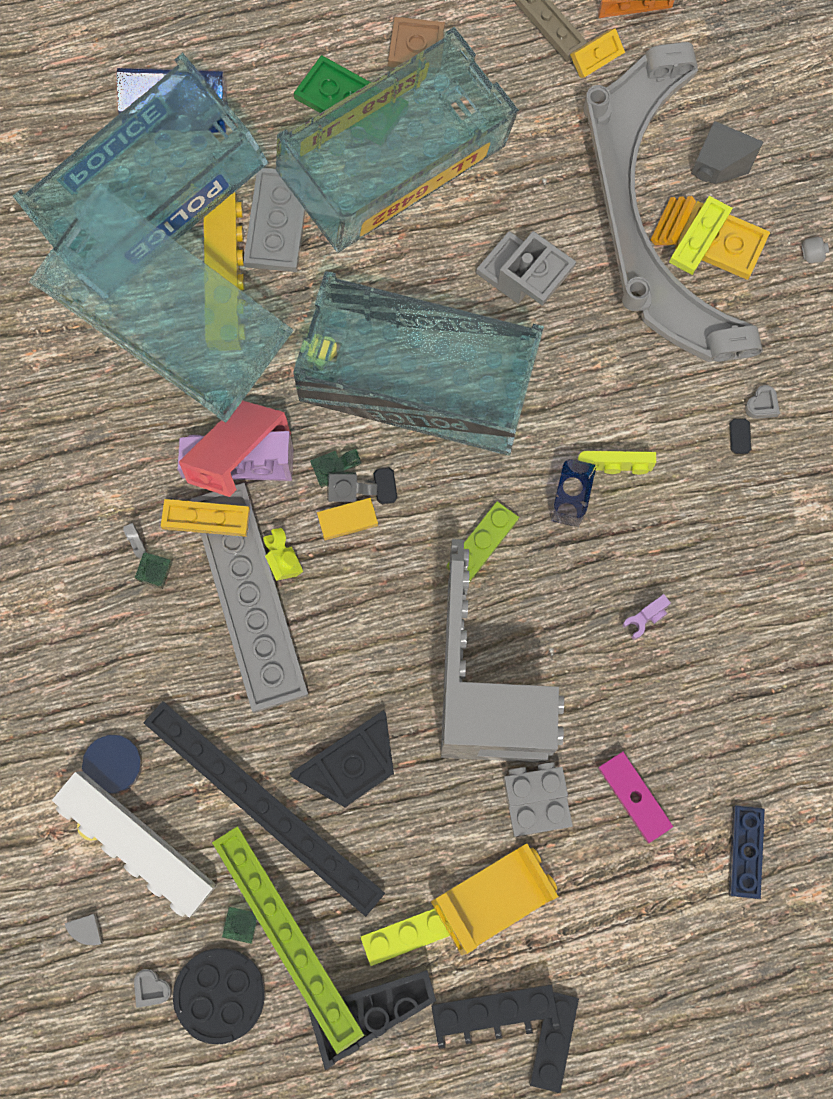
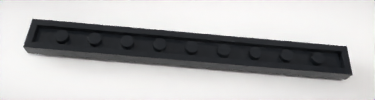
(264, 809)

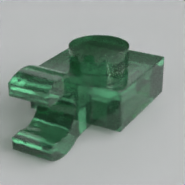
(331, 463)

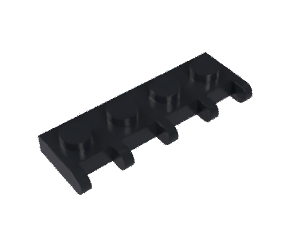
(494, 1011)

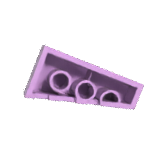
(267, 461)

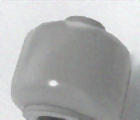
(815, 249)

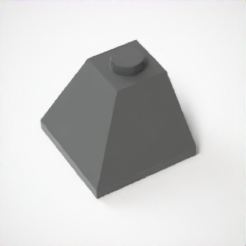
(726, 154)

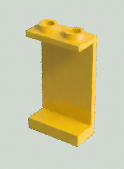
(495, 898)

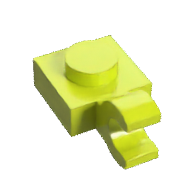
(281, 559)

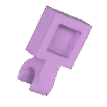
(653, 612)

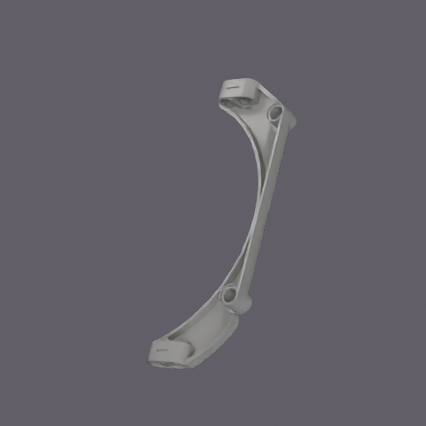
(616, 134)

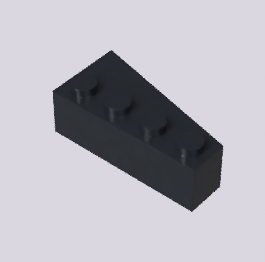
(378, 1008)

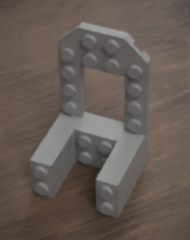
(490, 718)

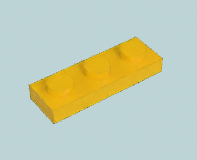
(205, 517)

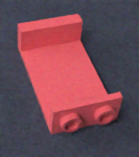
(227, 444)

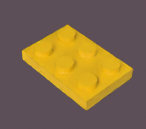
(735, 245)

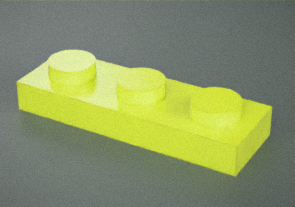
(700, 235)
(403, 937)

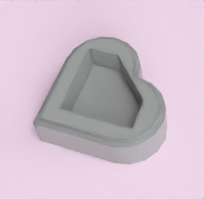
(763, 403)
(150, 989)

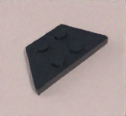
(351, 764)

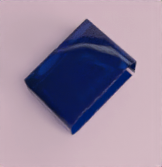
(582, 472)

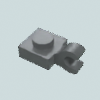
(345, 486)

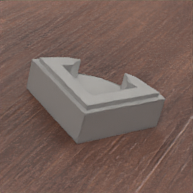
(134, 537)
(85, 930)

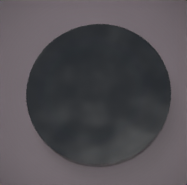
(219, 996)

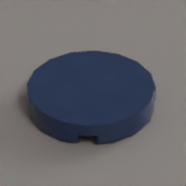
(113, 763)

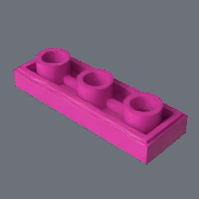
(646, 813)

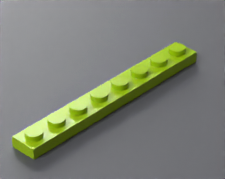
(288, 941)

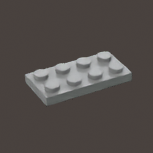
(274, 225)

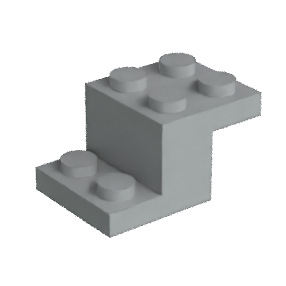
(526, 267)

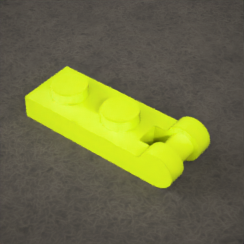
(616, 461)

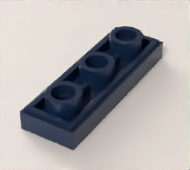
(746, 871)

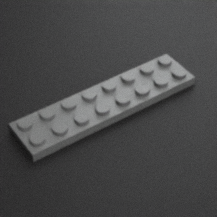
(253, 611)

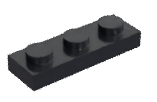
(554, 1046)

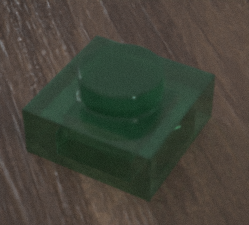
(153, 570)
(240, 925)

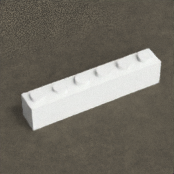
(134, 844)

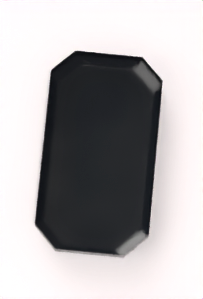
(740, 436)
(385, 485)

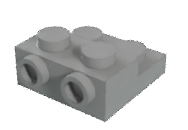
(537, 800)

